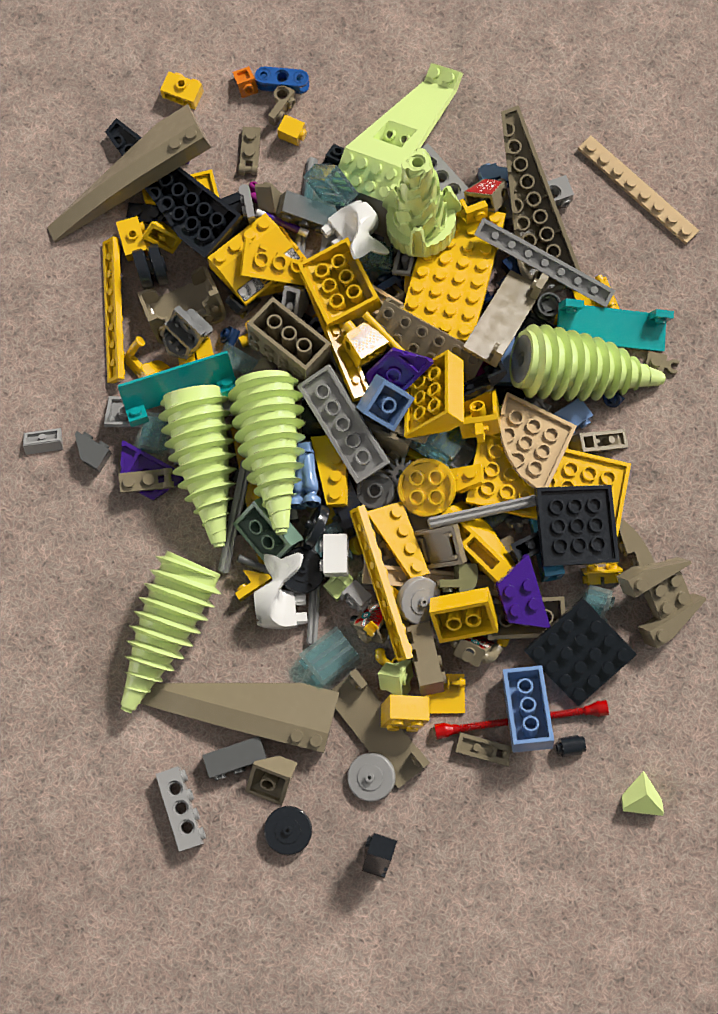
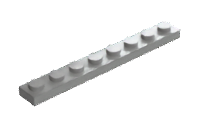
(544, 262)

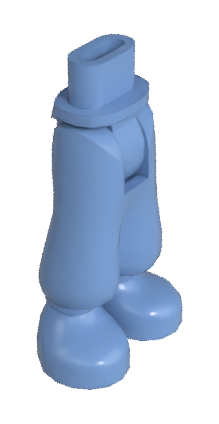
(308, 480)

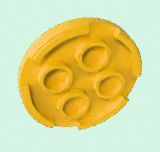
(427, 487)

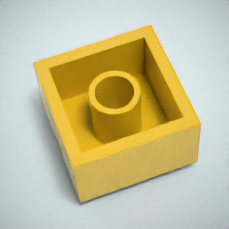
(404, 712)

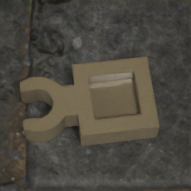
(659, 362)

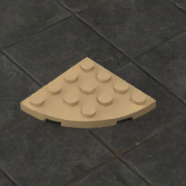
(533, 440)

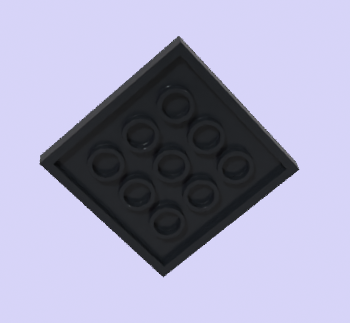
(576, 525)
(580, 651)

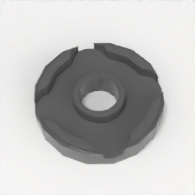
(386, 494)

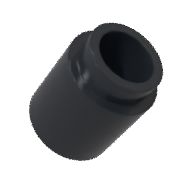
(570, 746)

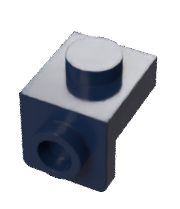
(385, 281)

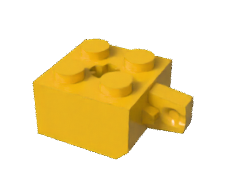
(481, 417)

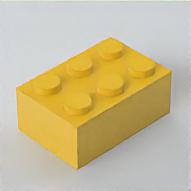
(463, 615)

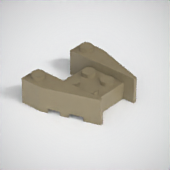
(665, 595)

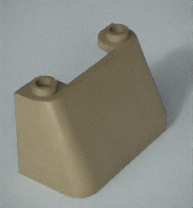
(199, 295)

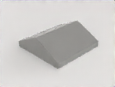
(116, 413)

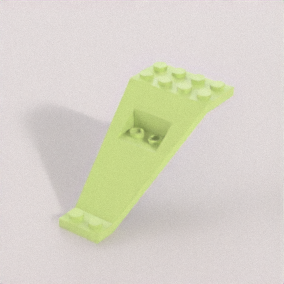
(374, 157)

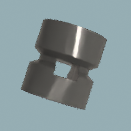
(546, 306)

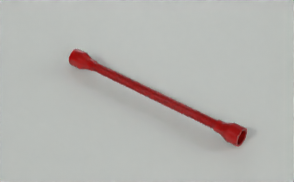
(445, 730)

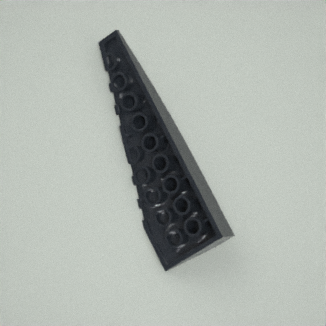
(190, 207)

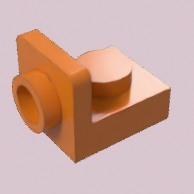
(245, 82)

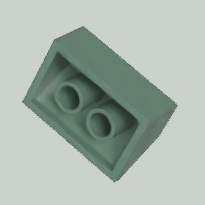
(259, 533)

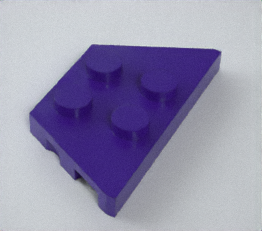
(400, 367)
(137, 460)
(521, 596)

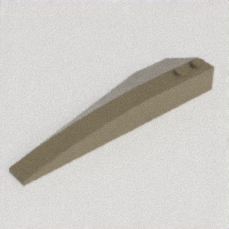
(155, 155)
(532, 201)
(275, 711)

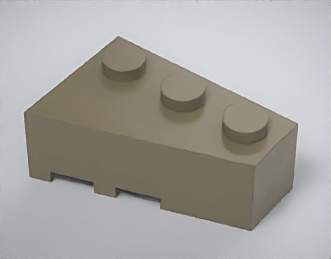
(425, 659)

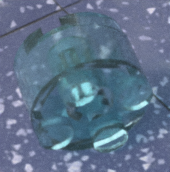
(378, 263)

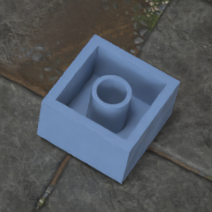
(385, 402)

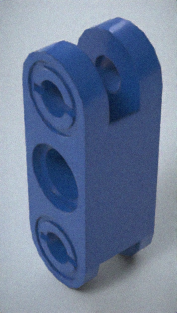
(268, 79)

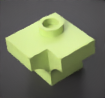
(336, 585)
(396, 677)

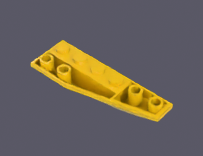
(482, 545)

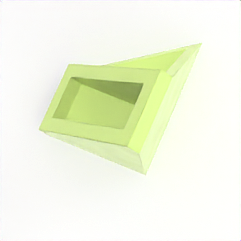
(642, 797)

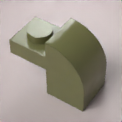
(464, 579)

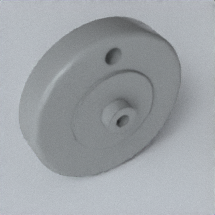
(415, 599)
(371, 777)

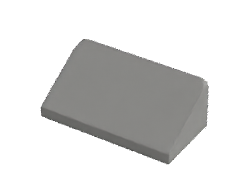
(43, 441)

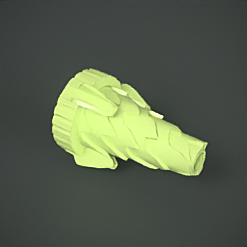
(418, 212)

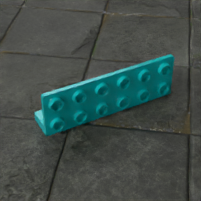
(618, 326)
(149, 390)

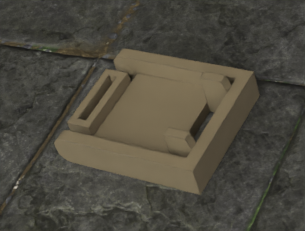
(438, 547)

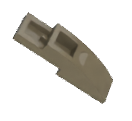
(632, 544)

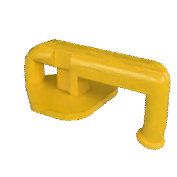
(139, 369)

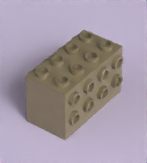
(288, 341)

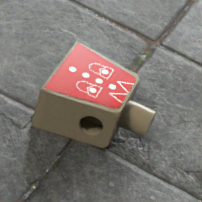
(490, 190)

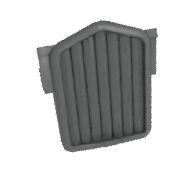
(184, 332)

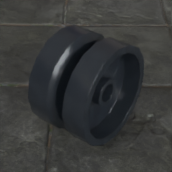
(149, 267)

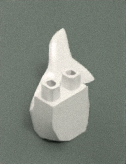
(357, 223)
(275, 606)

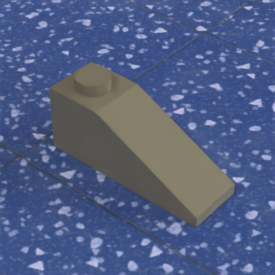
(599, 441)

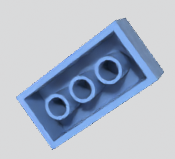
(527, 709)

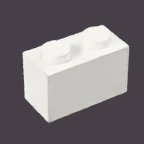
(335, 555)

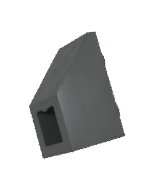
(91, 452)

